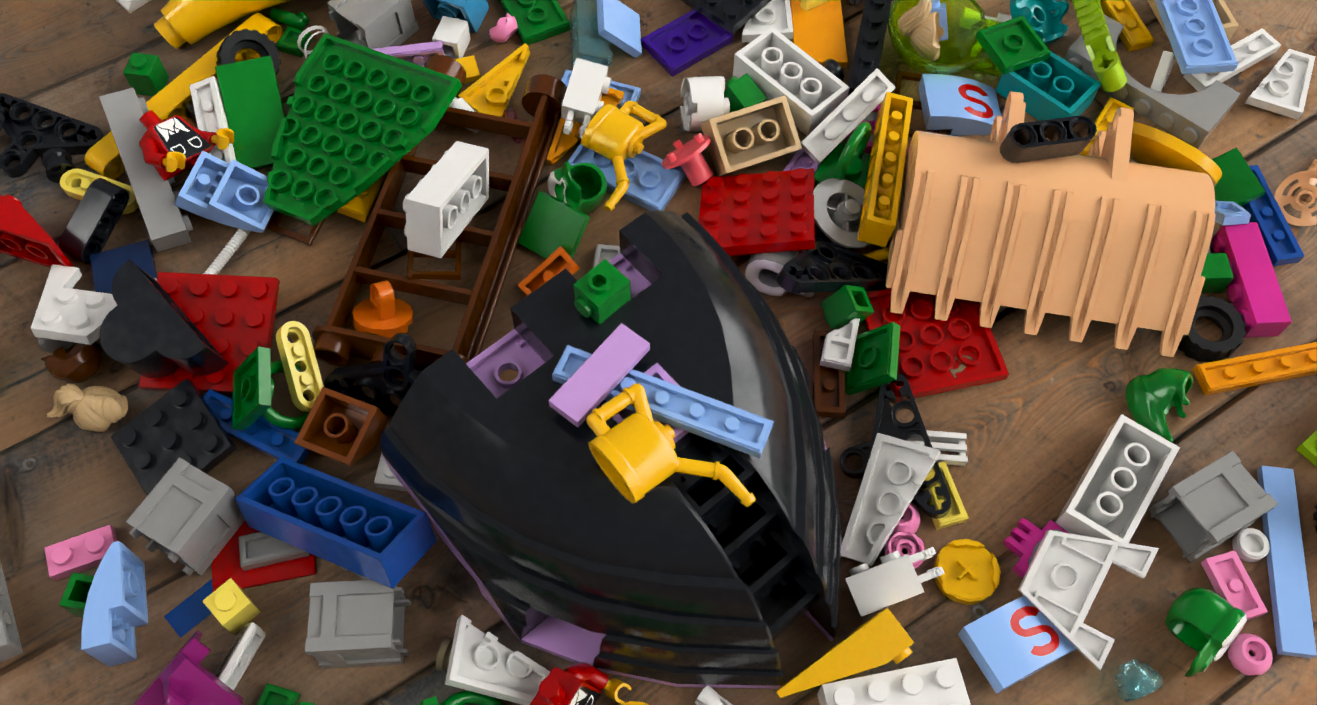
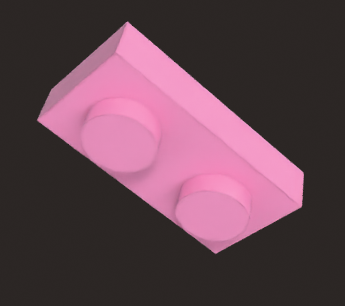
(79, 552)
(1233, 583)

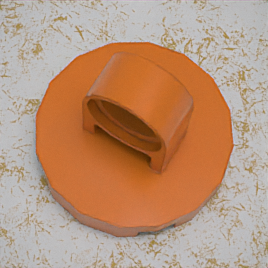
(382, 312)

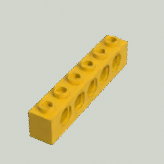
(885, 170)

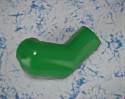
(290, 19)

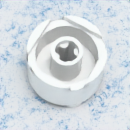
(702, 101)

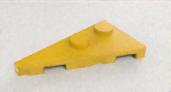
(496, 87)

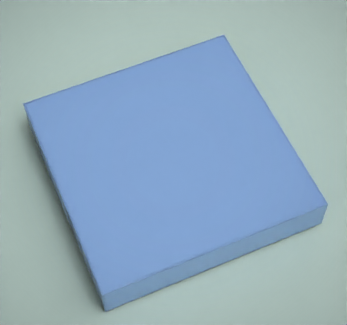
(619, 26)

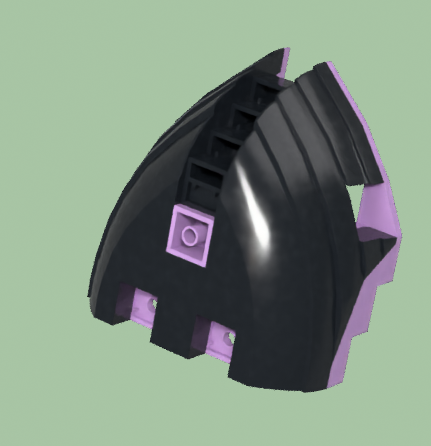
(688, 572)

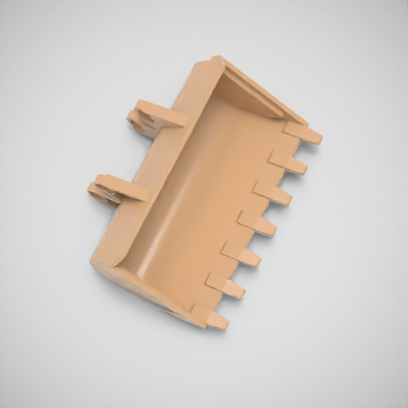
(1052, 233)

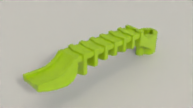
(1099, 44)

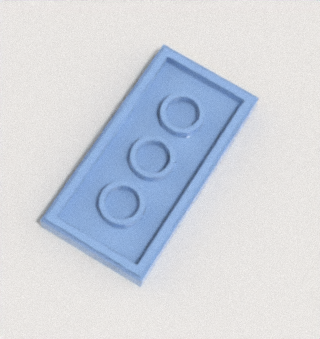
(1196, 36)
(649, 182)

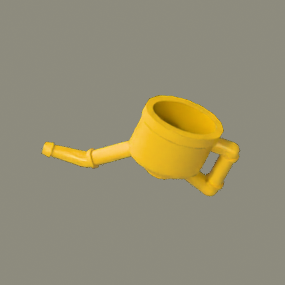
(620, 136)
(642, 453)

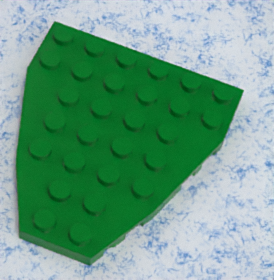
(350, 125)

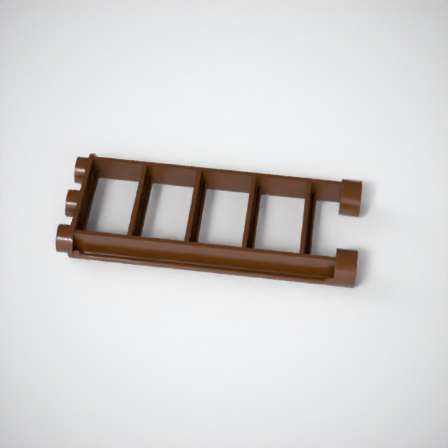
(542, 101)

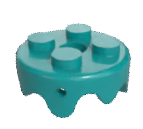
(1042, 17)

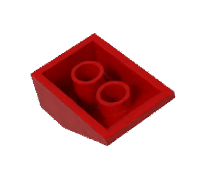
(25, 237)

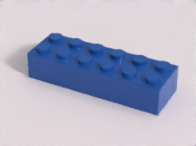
(337, 521)

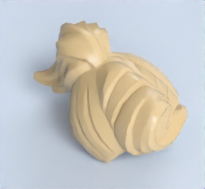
(922, 29)
(91, 408)

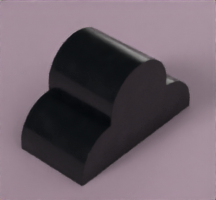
(152, 331)

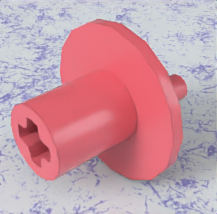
(690, 159)

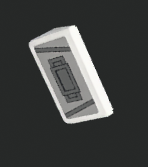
(240, 654)

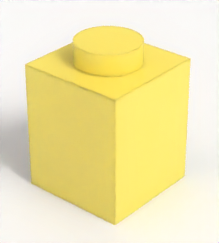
(231, 606)

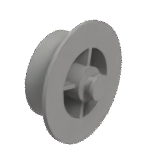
(839, 211)

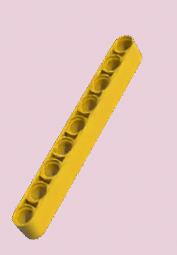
(170, 101)

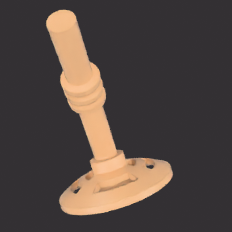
(1303, 197)

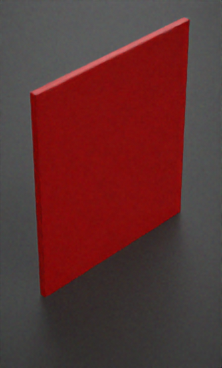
(228, 566)

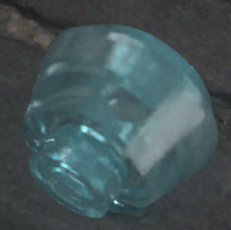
(1137, 680)

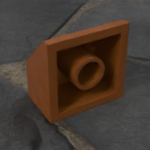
(341, 427)

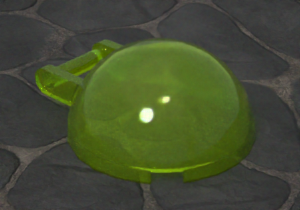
(958, 52)

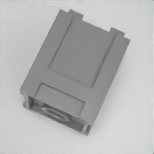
(373, 21)
(1212, 506)
(187, 517)
(356, 624)

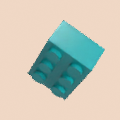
(1051, 88)

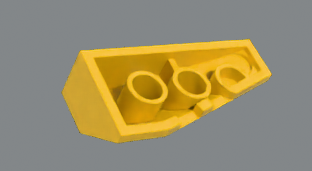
(867, 647)

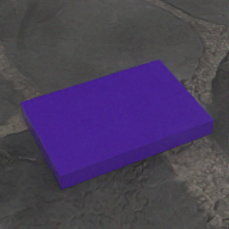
(686, 41)

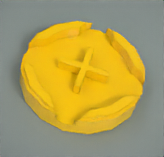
(969, 571)

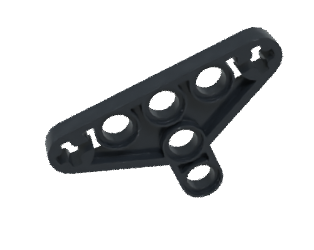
(47, 137)
(826, 264)
(379, 376)
(887, 424)

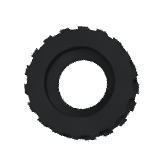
(247, 39)
(1229, 322)

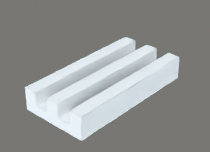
(949, 438)

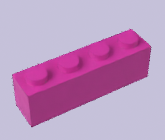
(1255, 284)

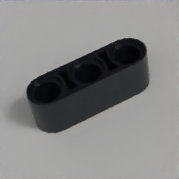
(1065, 138)
(94, 220)

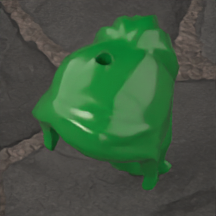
(1154, 394)

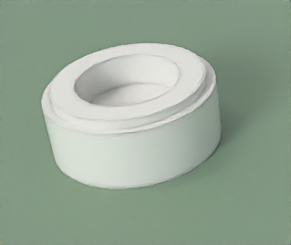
(1251, 545)

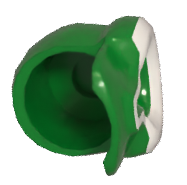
(578, 186)
(1204, 624)

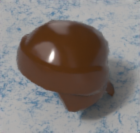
(75, 366)

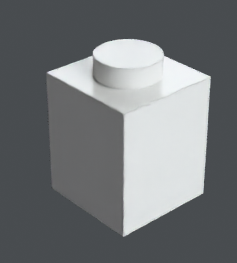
(454, 36)

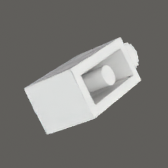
(584, 94)
(889, 581)

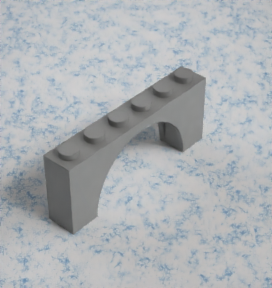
(1185, 115)

